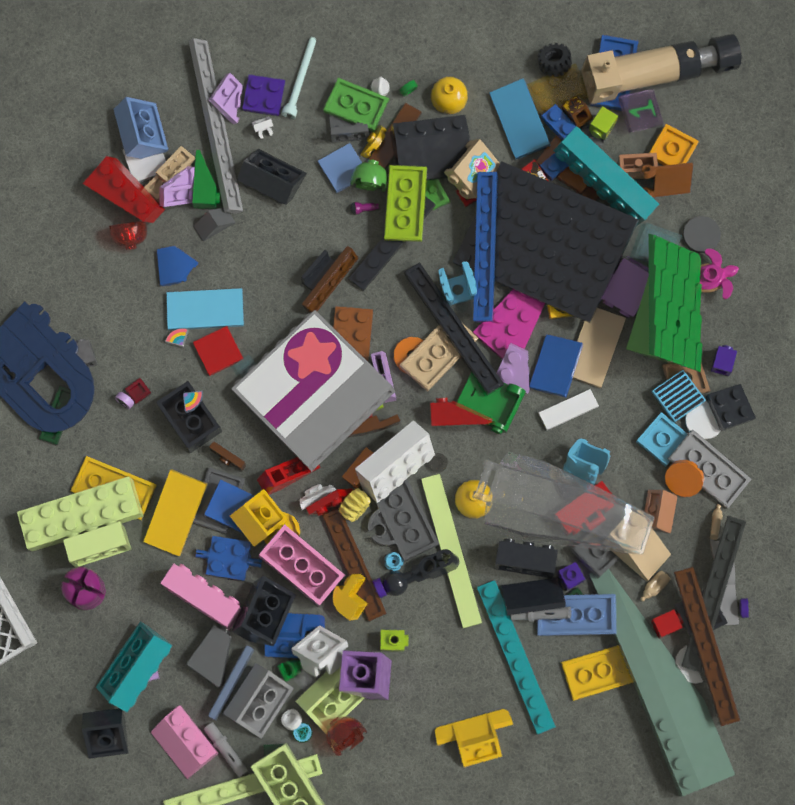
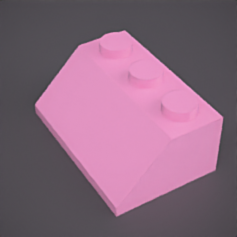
(184, 742)

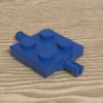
(228, 558)

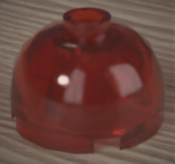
(129, 234)
(344, 733)

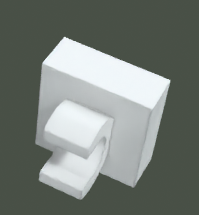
(263, 124)

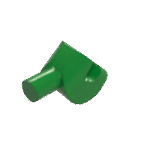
(290, 669)

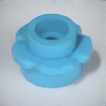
(393, 566)

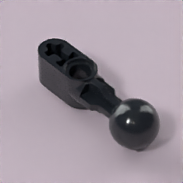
(396, 582)

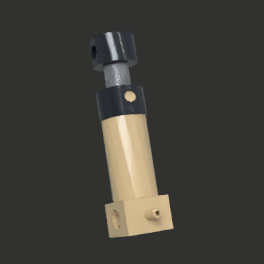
(609, 75)

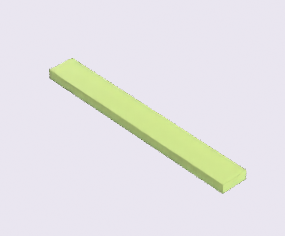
(449, 540)
(237, 788)

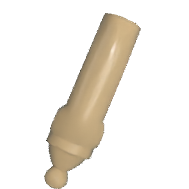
(716, 521)
(655, 585)

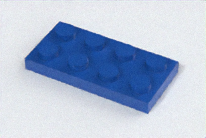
(620, 47)

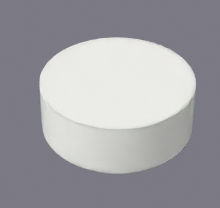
(291, 719)

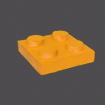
(673, 146)

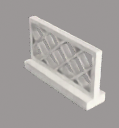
(17, 625)

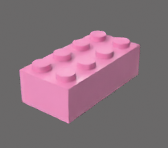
(301, 565)
(201, 596)

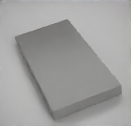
(721, 477)

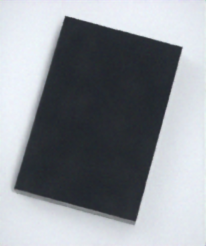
(533, 596)

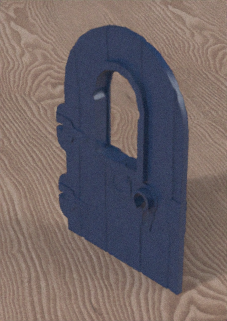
(28, 347)

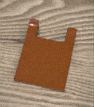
(669, 179)

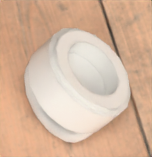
(380, 86)

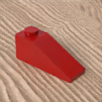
(453, 413)
(283, 475)

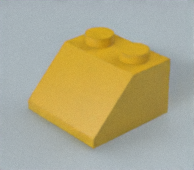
(258, 517)

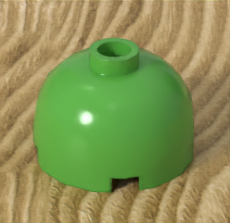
(370, 176)

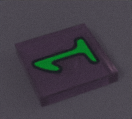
(641, 110)

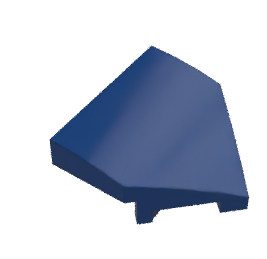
(174, 265)

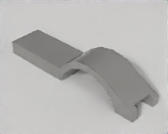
(729, 601)

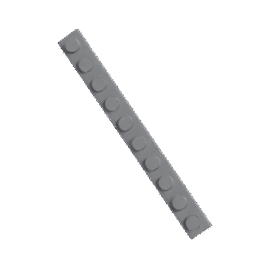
(215, 127)

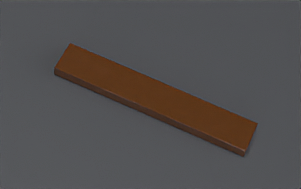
(353, 562)

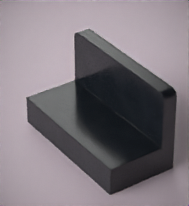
(317, 270)

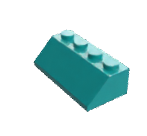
(133, 667)

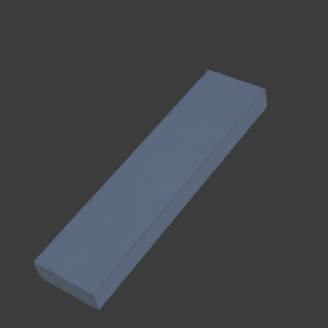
(231, 682)

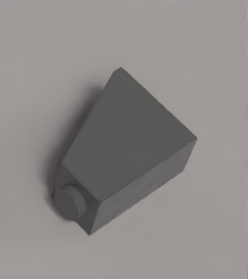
(212, 655)

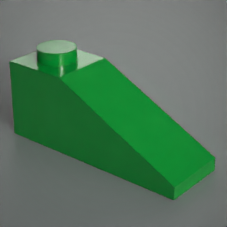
(204, 189)

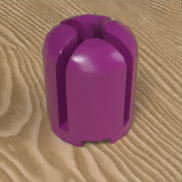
(80, 598)

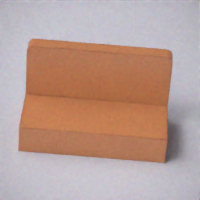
(661, 506)

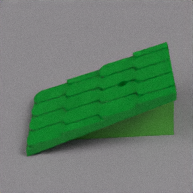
(669, 310)

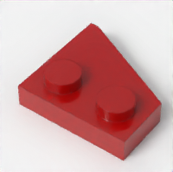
(333, 499)

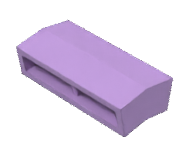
(382, 355)

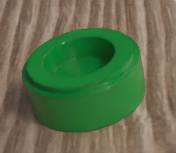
(408, 88)

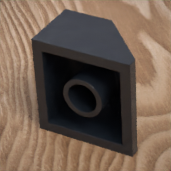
(105, 733)

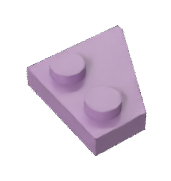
(227, 97)
(178, 189)

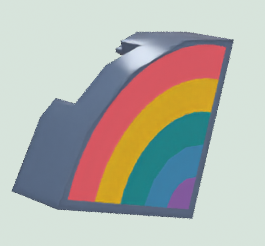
(192, 400)

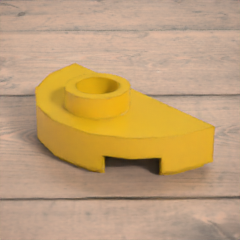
(374, 141)

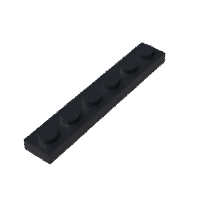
(381, 256)

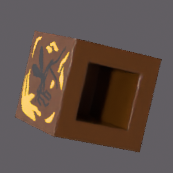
(577, 111)

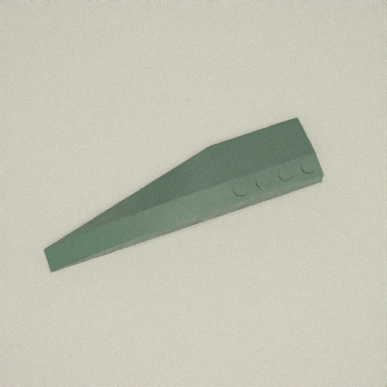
(670, 701)

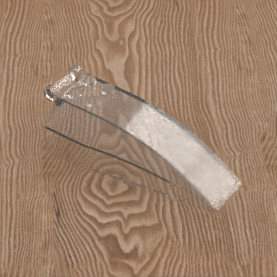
(552, 506)

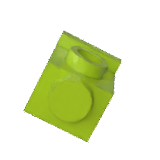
(387, 645)

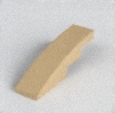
(169, 169)

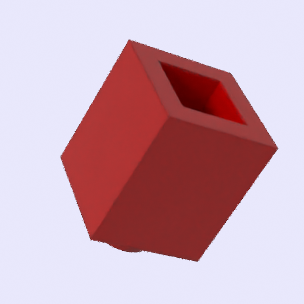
(667, 623)

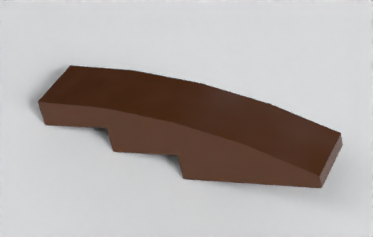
(374, 425)

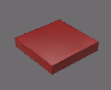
(218, 351)

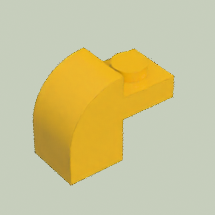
(346, 600)

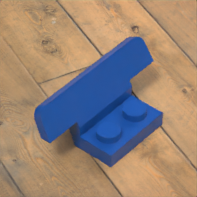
(292, 633)

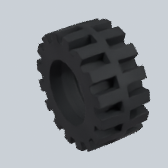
(554, 67)

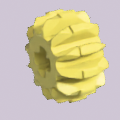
(354, 505)

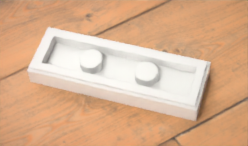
(568, 409)

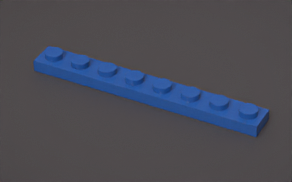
(485, 246)

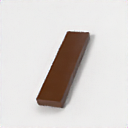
(385, 152)
(330, 280)

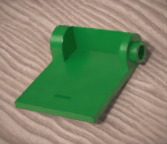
(499, 405)

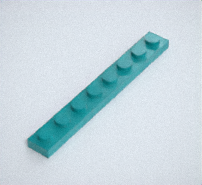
(516, 657)

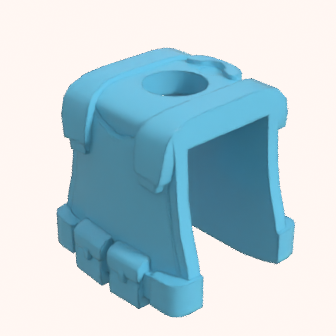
(466, 280)
(586, 461)

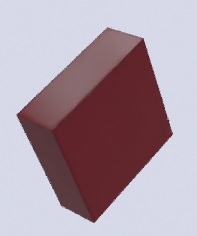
(138, 391)

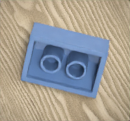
(140, 128)

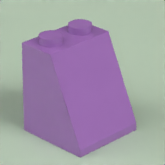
(627, 287)
(365, 674)

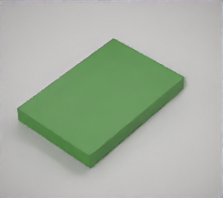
(356, 104)

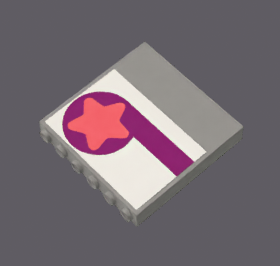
(313, 390)

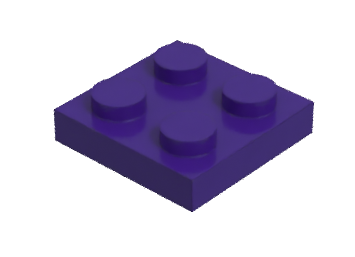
(263, 95)

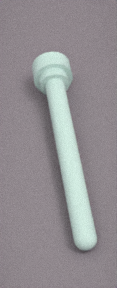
(290, 107)

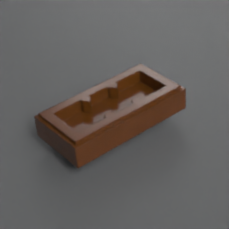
(227, 457)

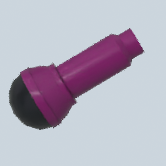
(357, 208)

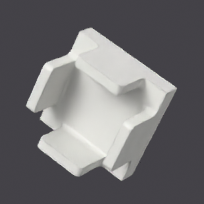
(320, 650)

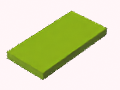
(405, 203)

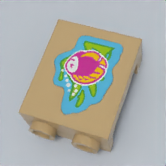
(466, 170)

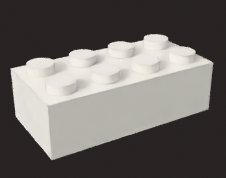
(395, 461)

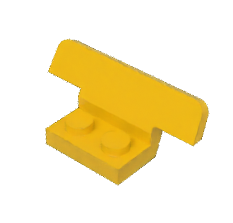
(475, 736)

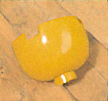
(449, 95)
(466, 503)

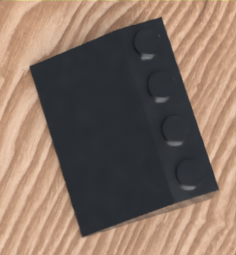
(430, 143)

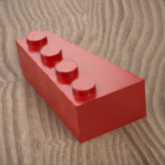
(123, 189)

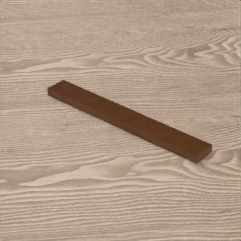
(706, 646)

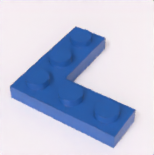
(561, 127)

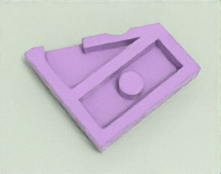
(515, 367)

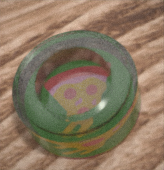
(438, 463)

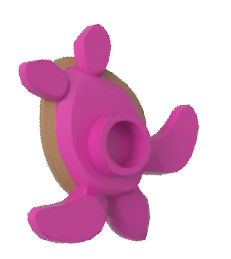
(715, 277)

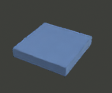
(340, 166)

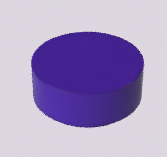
(379, 588)
(744, 610)

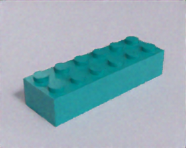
(604, 176)

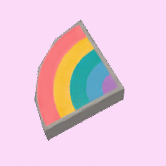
(177, 337)

